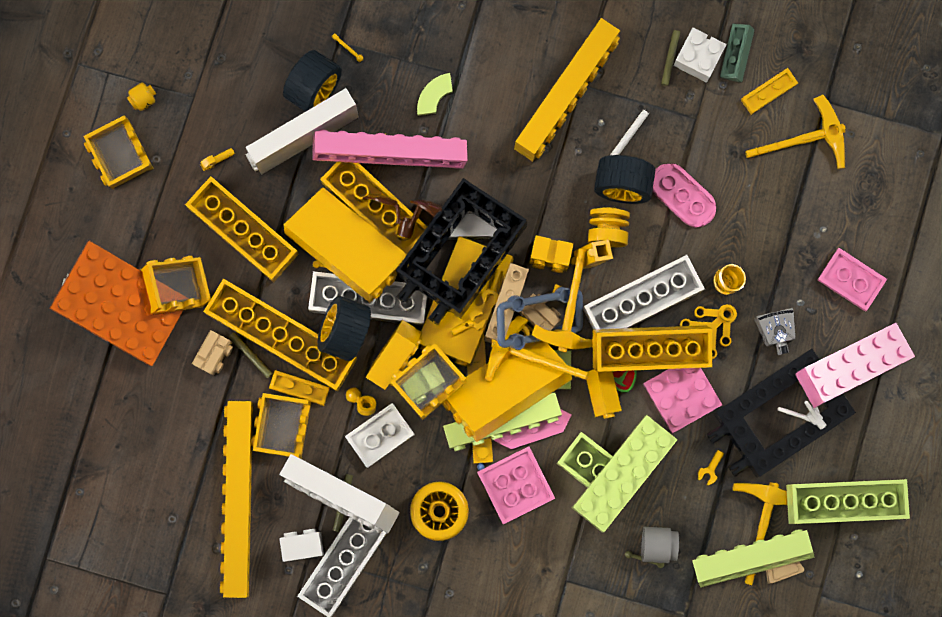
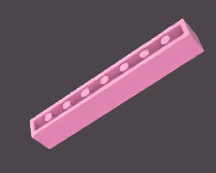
(389, 149)

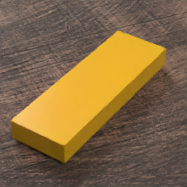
(769, 91)
(299, 388)

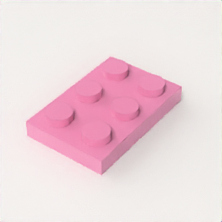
(852, 279)

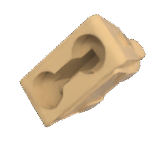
(783, 572)

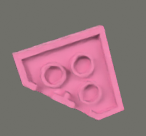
(531, 435)

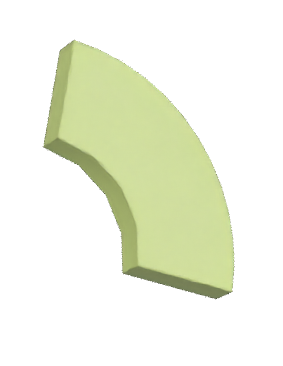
(433, 94)

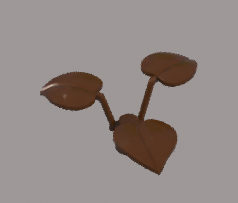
(407, 224)

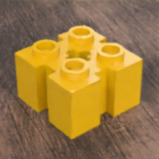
(551, 254)

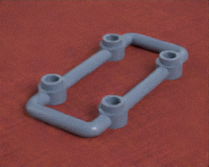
(518, 303)

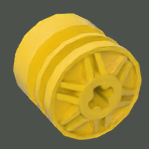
(608, 225)

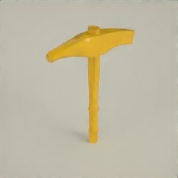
(831, 131)
(565, 338)
(500, 355)
(771, 496)

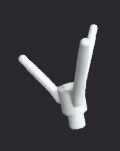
(813, 416)

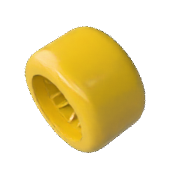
(428, 499)

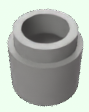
(659, 545)

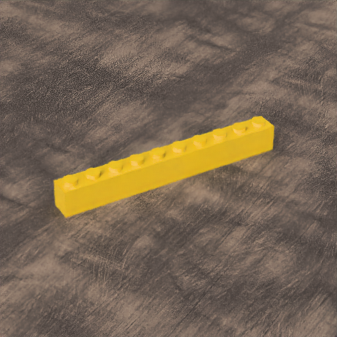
(237, 500)

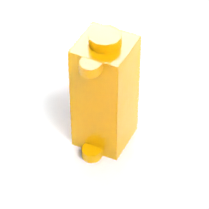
(595, 255)
(603, 393)

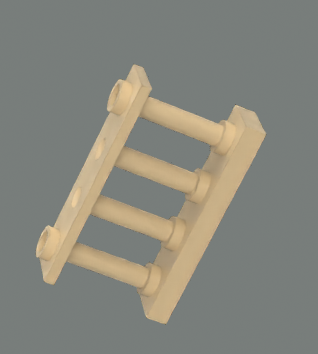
(512, 286)

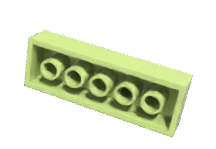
(624, 473)
(847, 501)

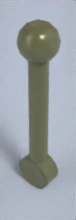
(628, 554)

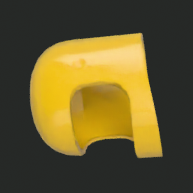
(734, 275)

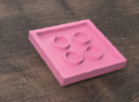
(682, 396)
(515, 485)

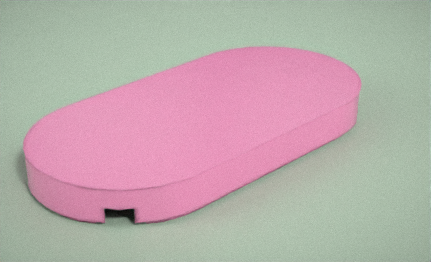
(683, 195)

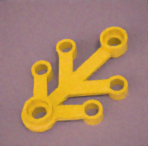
(716, 323)

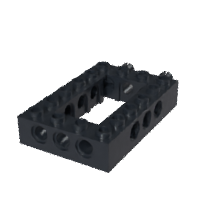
(463, 199)
(746, 442)

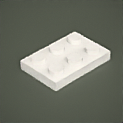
(379, 435)

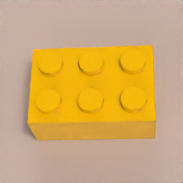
(394, 354)

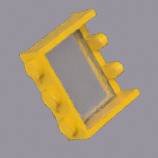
(117, 152)
(176, 284)
(428, 381)
(281, 425)

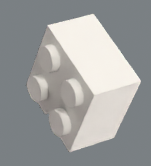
(699, 55)
(301, 546)

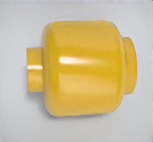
(141, 96)

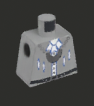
(777, 329)

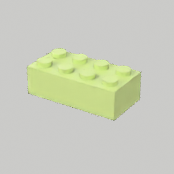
(584, 459)

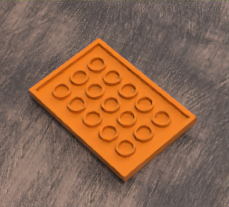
(114, 304)

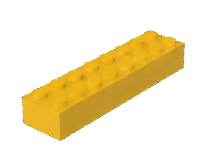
(567, 89)
(276, 334)

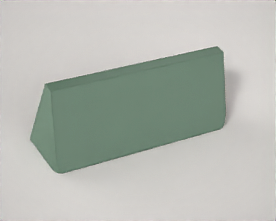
(737, 52)

